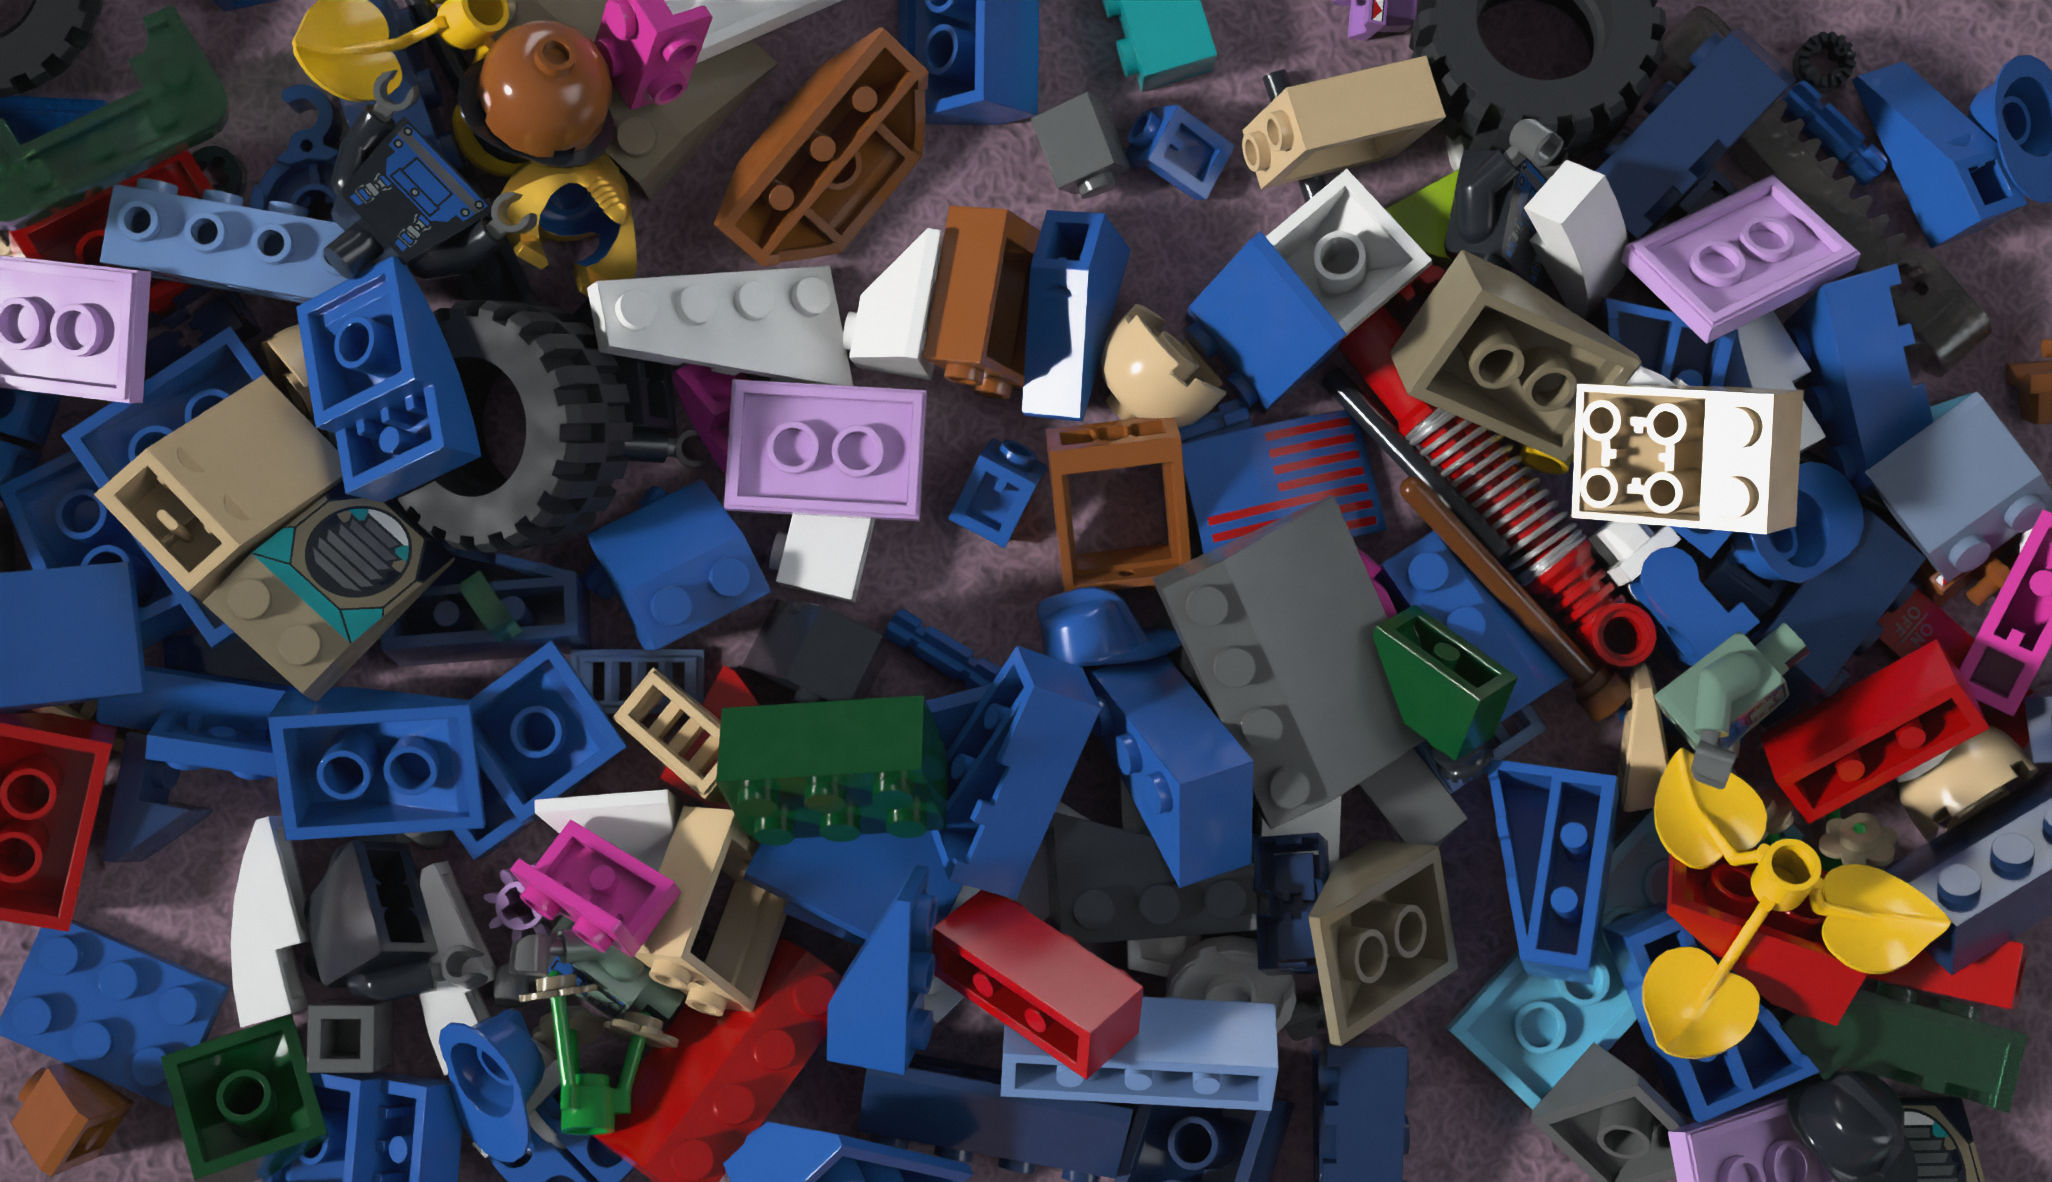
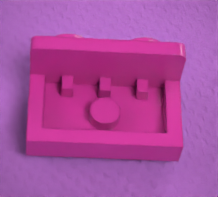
(651, 48)
(598, 888)

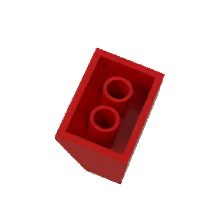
(48, 812)

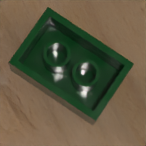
(834, 769)

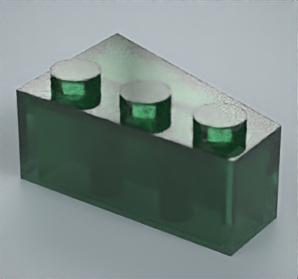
(1935, 1048)

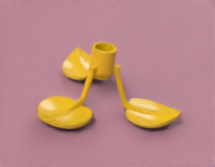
(349, 46)
(1870, 923)

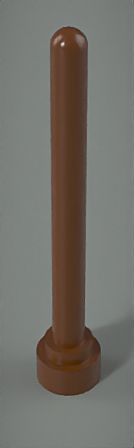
(1598, 688)

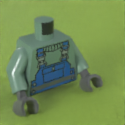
(1728, 696)
(618, 976)

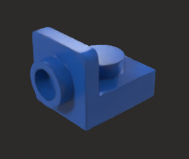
(1178, 149)
(998, 490)

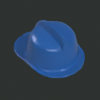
(2019, 119)
(1825, 530)
(1098, 629)
(492, 1078)

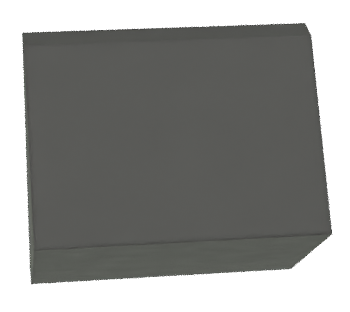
(1609, 1121)

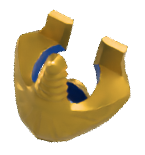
(572, 207)

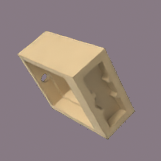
(1342, 122)
(749, 927)

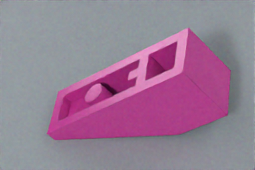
(2016, 628)

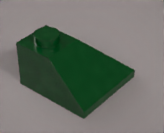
(245, 1102)

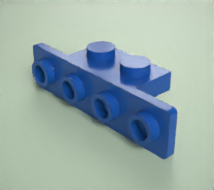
(201, 721)

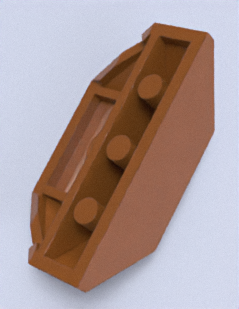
(829, 155)

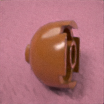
(545, 88)

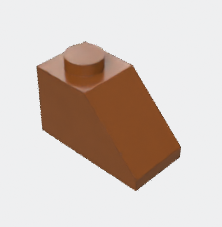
(67, 1117)

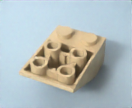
(1688, 456)
(223, 485)

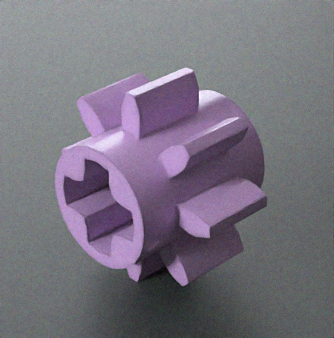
(506, 900)

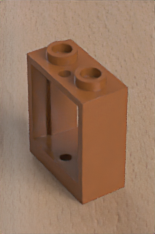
(982, 300)
(1113, 447)

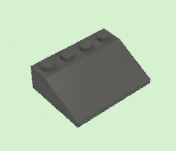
(1290, 657)

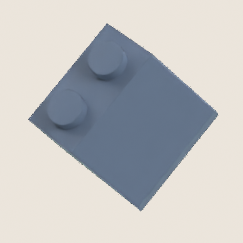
(1961, 487)

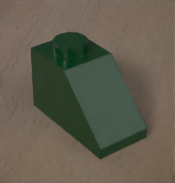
(1442, 682)

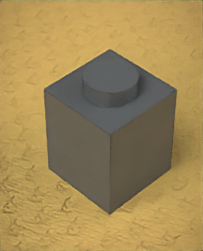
(1081, 146)
(349, 1035)

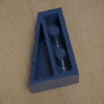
(1691, 127)
(1841, 611)
(445, 628)
(1359, 1109)

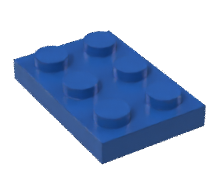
(109, 1007)

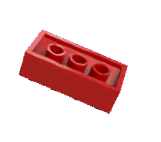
(725, 1075)

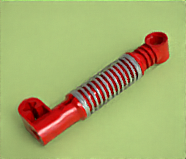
(1495, 486)

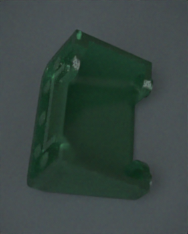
(173, 112)

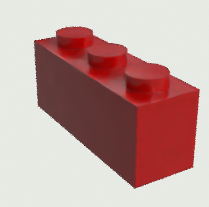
(1873, 732)
(1037, 981)

